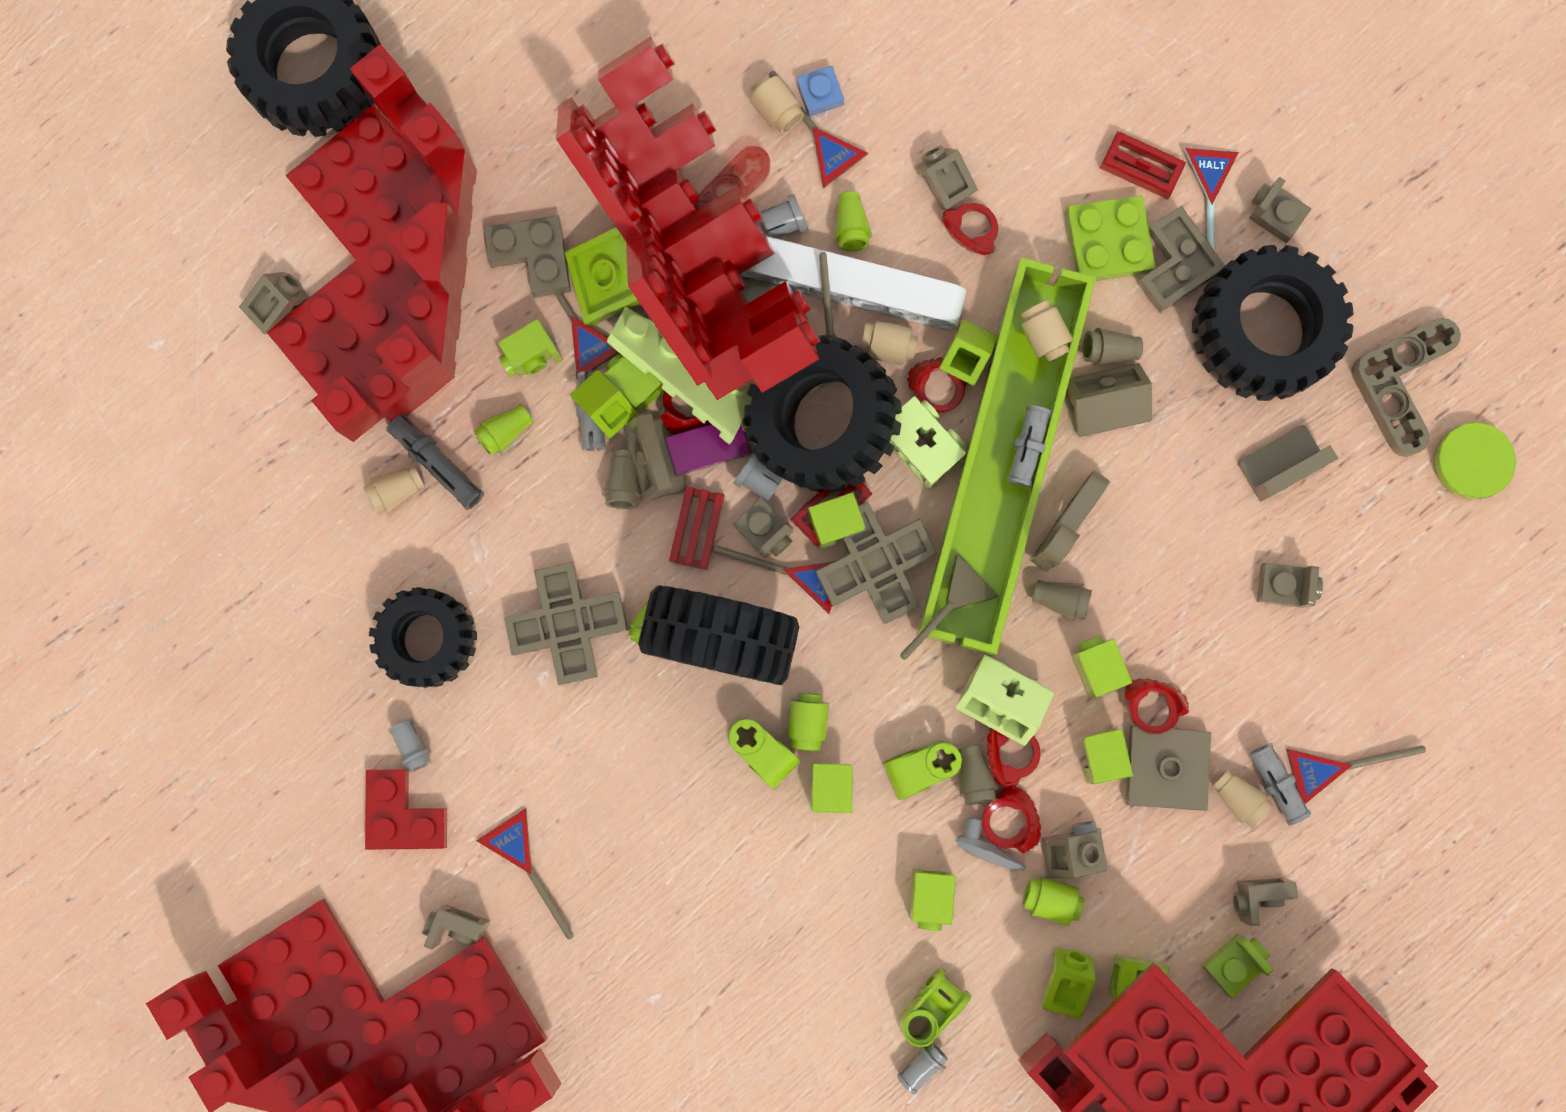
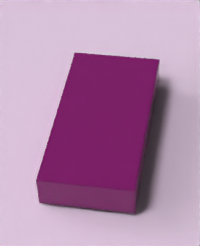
(703, 449)

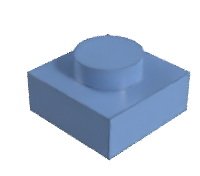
(820, 91)

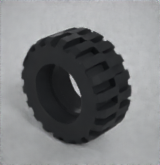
(264, 35)
(1306, 288)
(856, 449)
(719, 634)

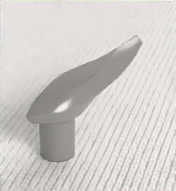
(985, 851)

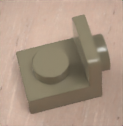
(947, 176)
(1278, 210)
(273, 299)
(764, 529)
(1289, 585)
(1074, 855)
(1266, 891)
(461, 926)

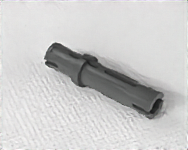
(423, 449)

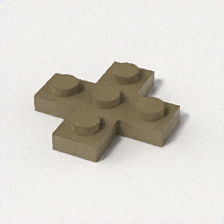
(877, 566)
(566, 623)

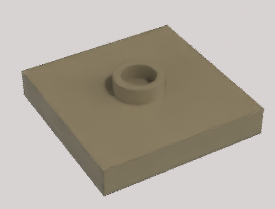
(1169, 769)

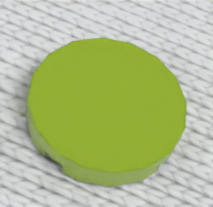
(1475, 461)

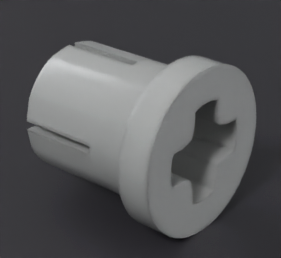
(784, 218)
(758, 478)

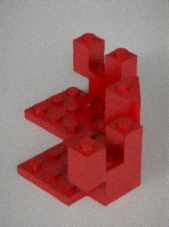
(403, 208)
(682, 256)
(325, 1040)
(1165, 1056)

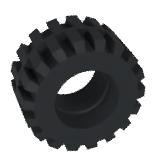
(391, 631)

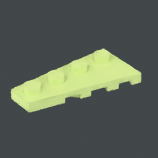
(647, 349)

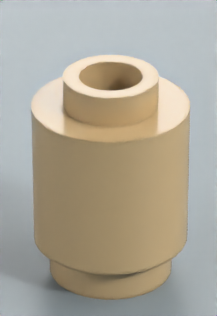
(776, 104)
(1046, 331)
(889, 342)

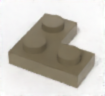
(538, 244)
(1189, 260)

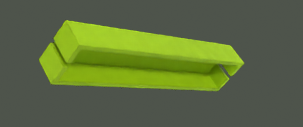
(987, 513)

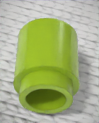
(808, 722)
(1053, 900)

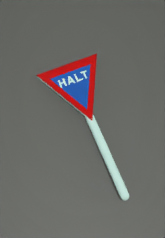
(1211, 171)

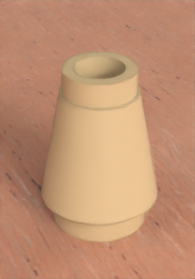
(393, 488)
(1242, 798)

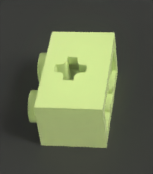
(925, 462)
(1005, 700)

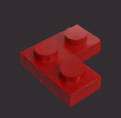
(389, 820)

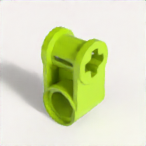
(767, 756)
(915, 772)
(934, 1007)

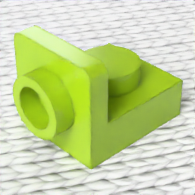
(1237, 964)
(1069, 983)

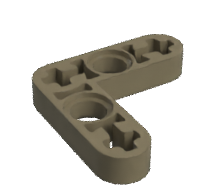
(1389, 382)
(1063, 533)

